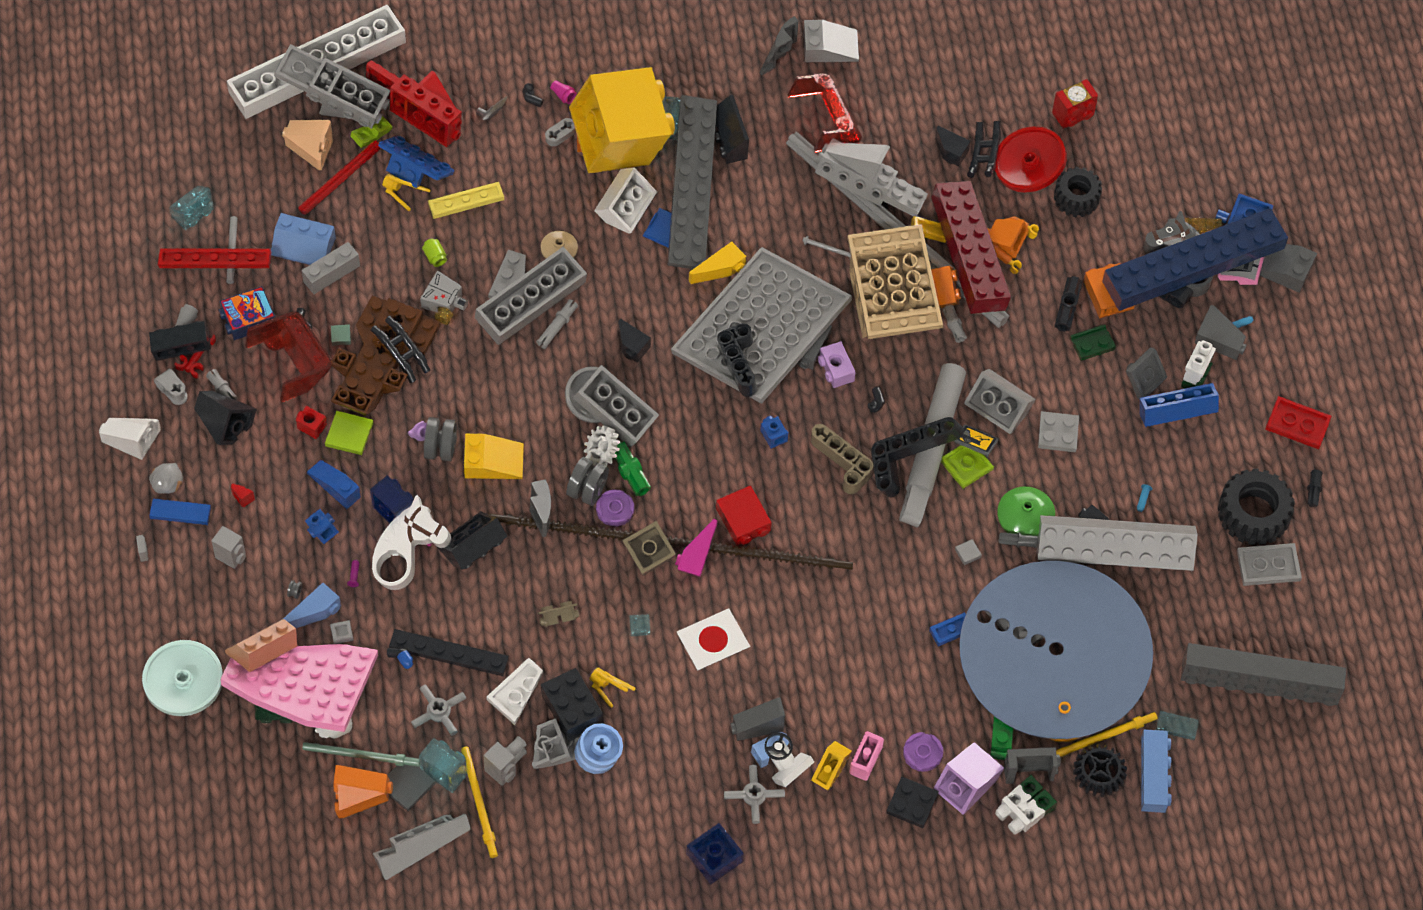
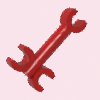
(192, 365)

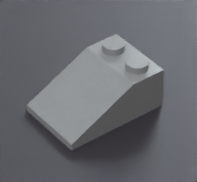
(829, 42)

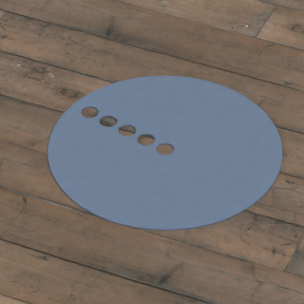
(1102, 661)

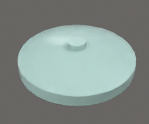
(182, 678)

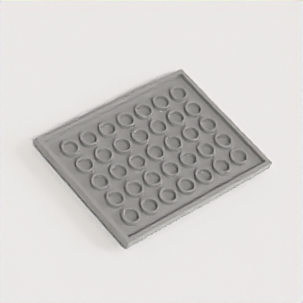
(785, 313)

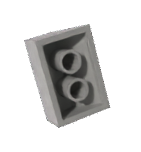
(999, 401)

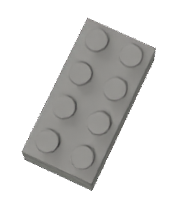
(615, 406)

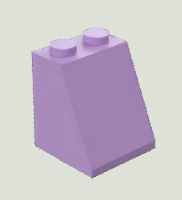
(968, 777)

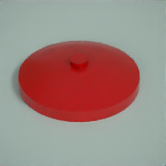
(1030, 159)

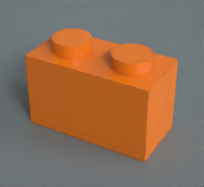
(945, 286)

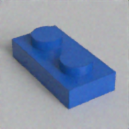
(947, 630)

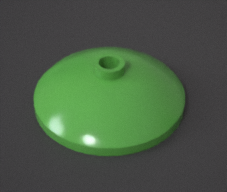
(1017, 518)

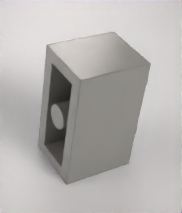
(228, 547)

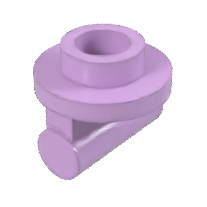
(418, 431)

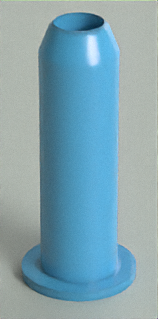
(1242, 322)
(1143, 497)

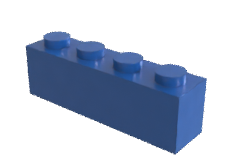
(1179, 404)

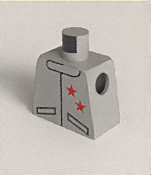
(443, 293)

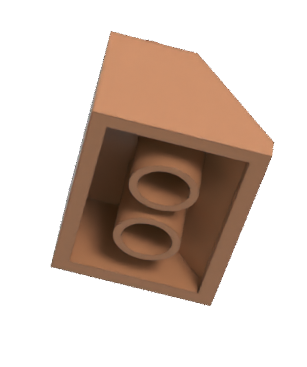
(264, 645)

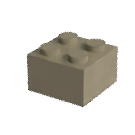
(649, 548)

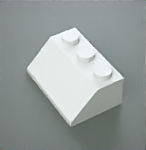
(626, 200)

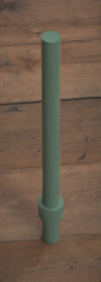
(399, 759)

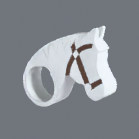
(406, 531)

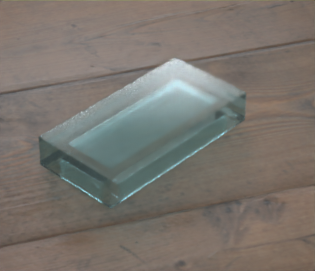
(1177, 725)

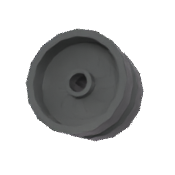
(443, 439)
(587, 481)

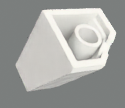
(130, 434)

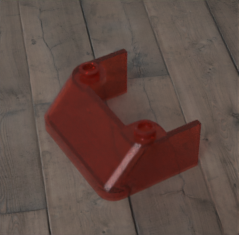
(846, 127)
(302, 346)

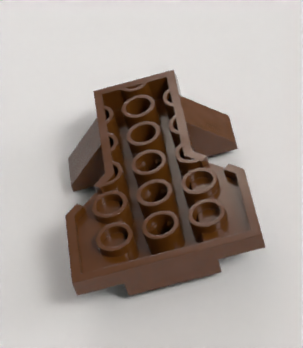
(374, 373)

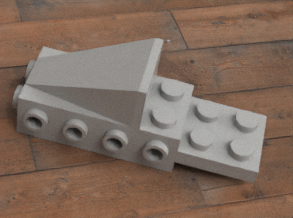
(334, 86)
(864, 165)

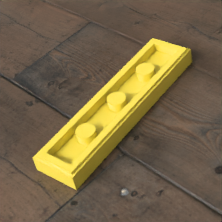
(466, 200)

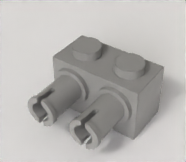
(501, 761)

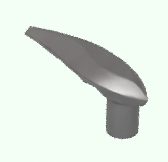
(492, 110)

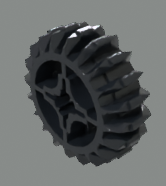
(1092, 758)

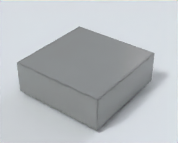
(142, 548)
(968, 552)
(341, 632)

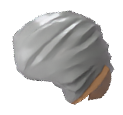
(166, 478)

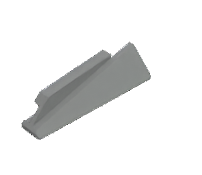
(418, 843)

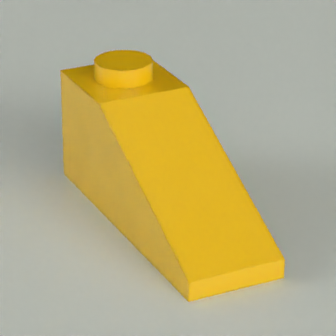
(720, 265)

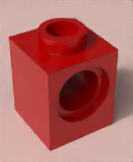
(312, 429)

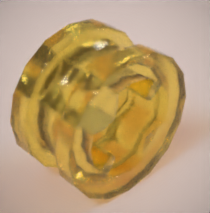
(444, 315)

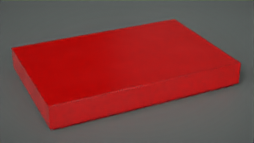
(1298, 422)

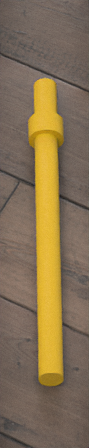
(1137, 722)
(488, 836)

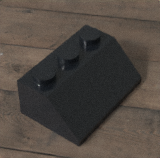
(731, 131)
(473, 540)

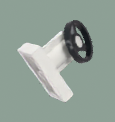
(788, 766)

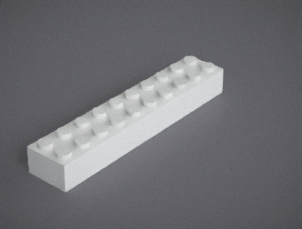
(346, 46)

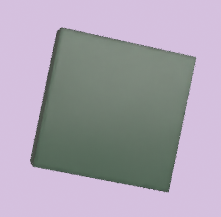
(340, 335)

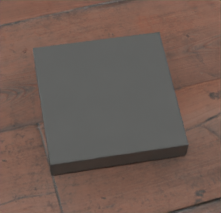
(409, 785)

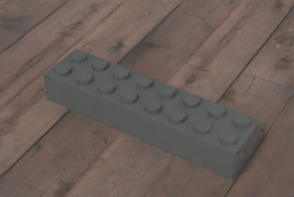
(1263, 674)

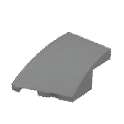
(552, 746)

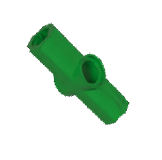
(631, 470)

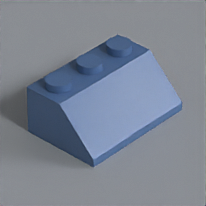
(302, 239)

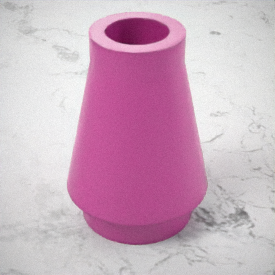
(564, 92)

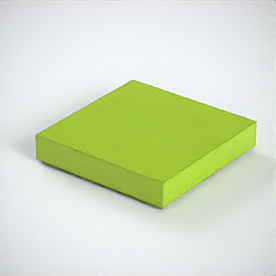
(349, 433)
(966, 465)

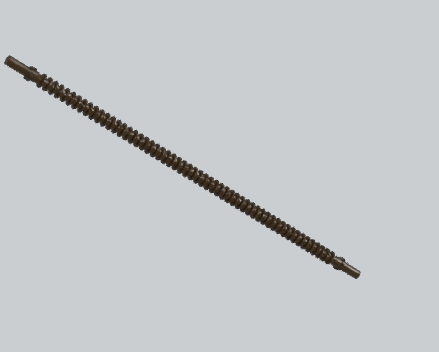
(828, 562)

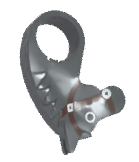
(1175, 232)

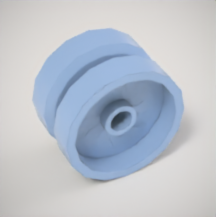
(598, 748)

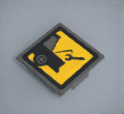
(977, 440)

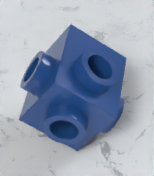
(321, 526)

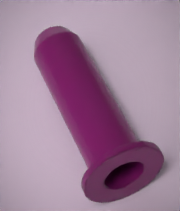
(354, 574)

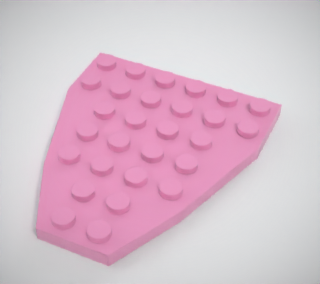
(307, 683)

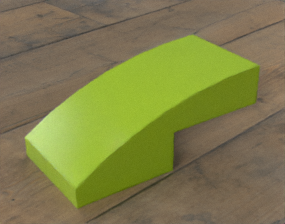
(365, 135)

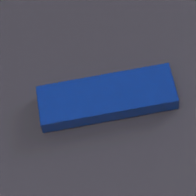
(180, 511)

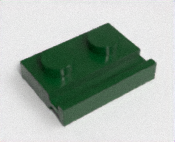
(1092, 342)

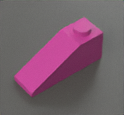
(695, 554)

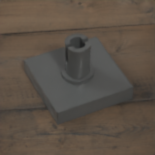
(1146, 373)

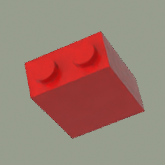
(743, 516)

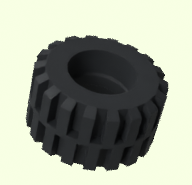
(1081, 180)

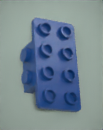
(411, 163)

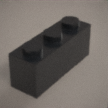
(180, 340)

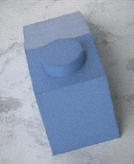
(315, 607)

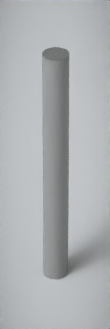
(232, 245)

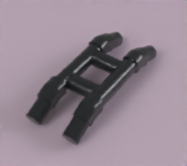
(979, 143)
(401, 359)

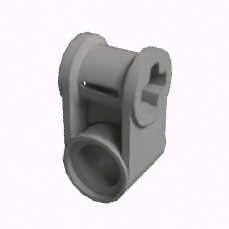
(172, 387)

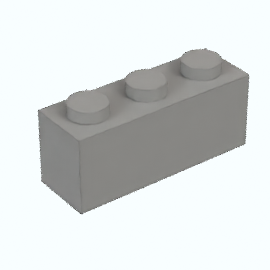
(330, 268)

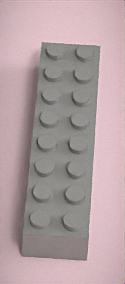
(1117, 542)

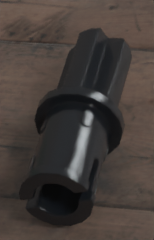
(1314, 488)

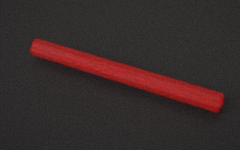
(339, 177)

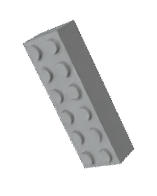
(530, 295)

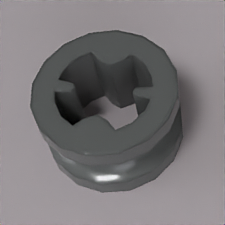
(294, 589)

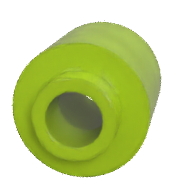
(434, 252)

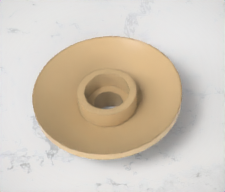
(550, 241)

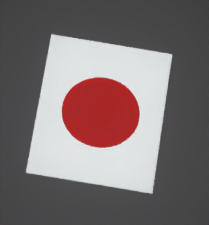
(713, 639)

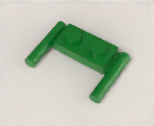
(1001, 739)

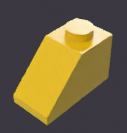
(831, 765)

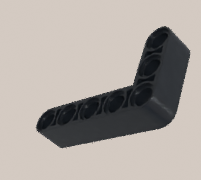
(887, 451)

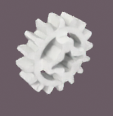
(602, 445)

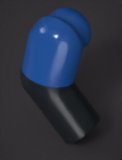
(403, 656)

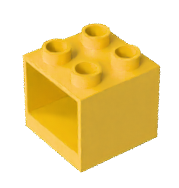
(621, 119)

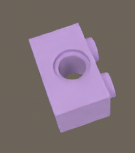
(837, 355)

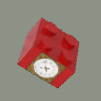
(1075, 104)

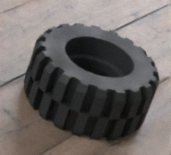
(1265, 487)

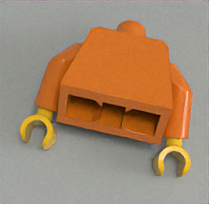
(1007, 238)

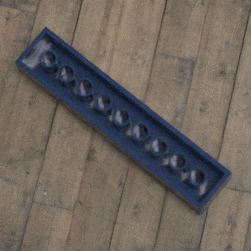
(1194, 259)

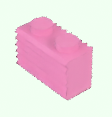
(866, 756)

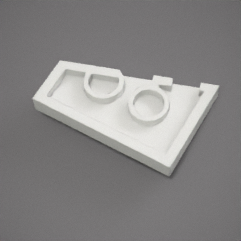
(516, 690)

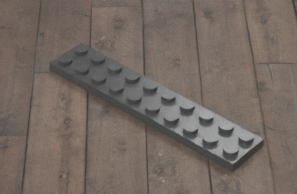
(692, 182)

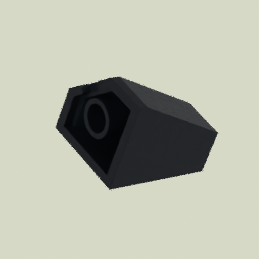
(224, 416)

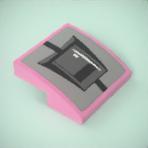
(1245, 274)

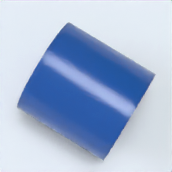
(1222, 215)

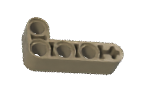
(824, 438)

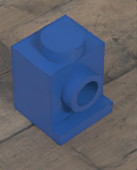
(774, 436)

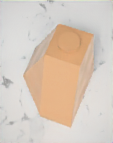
(309, 140)

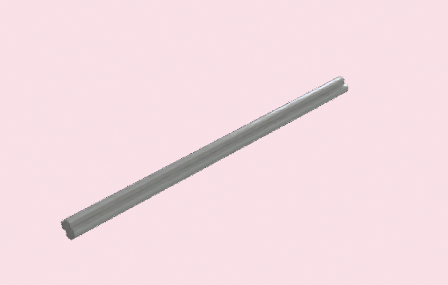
(881, 216)

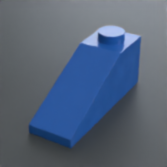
(335, 483)

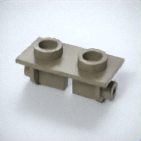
(550, 615)

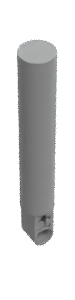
(927, 462)

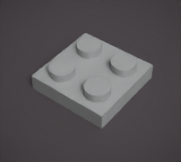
(1058, 431)

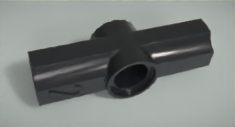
(1070, 295)

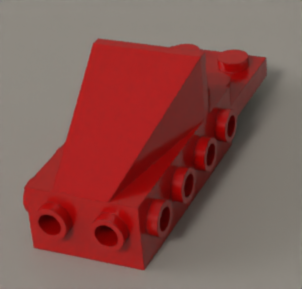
(424, 104)

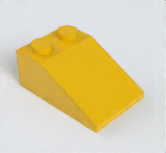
(492, 457)

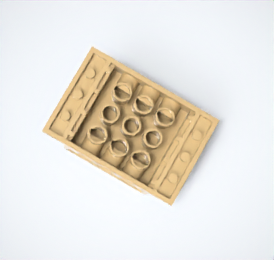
(893, 282)

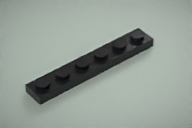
(450, 652)

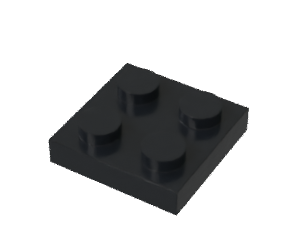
(912, 802)

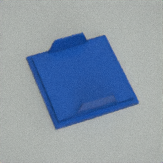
(659, 228)

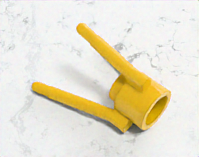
(394, 183)
(603, 678)

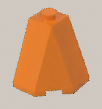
(359, 790)

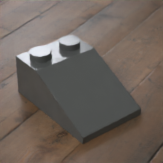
(1289, 266)

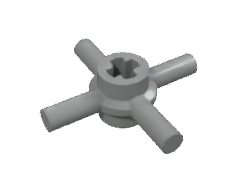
(438, 710)
(754, 787)

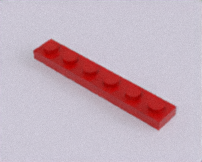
(214, 258)

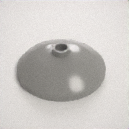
(574, 383)

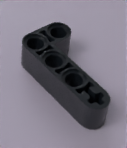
(731, 344)

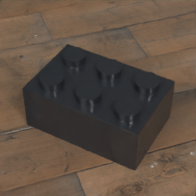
(571, 703)

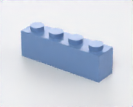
(1155, 771)

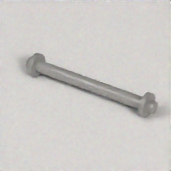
(806, 240)

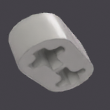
(560, 131)

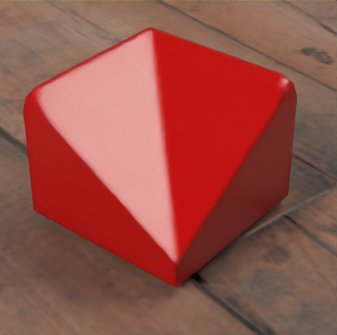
(242, 495)

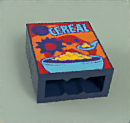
(245, 311)

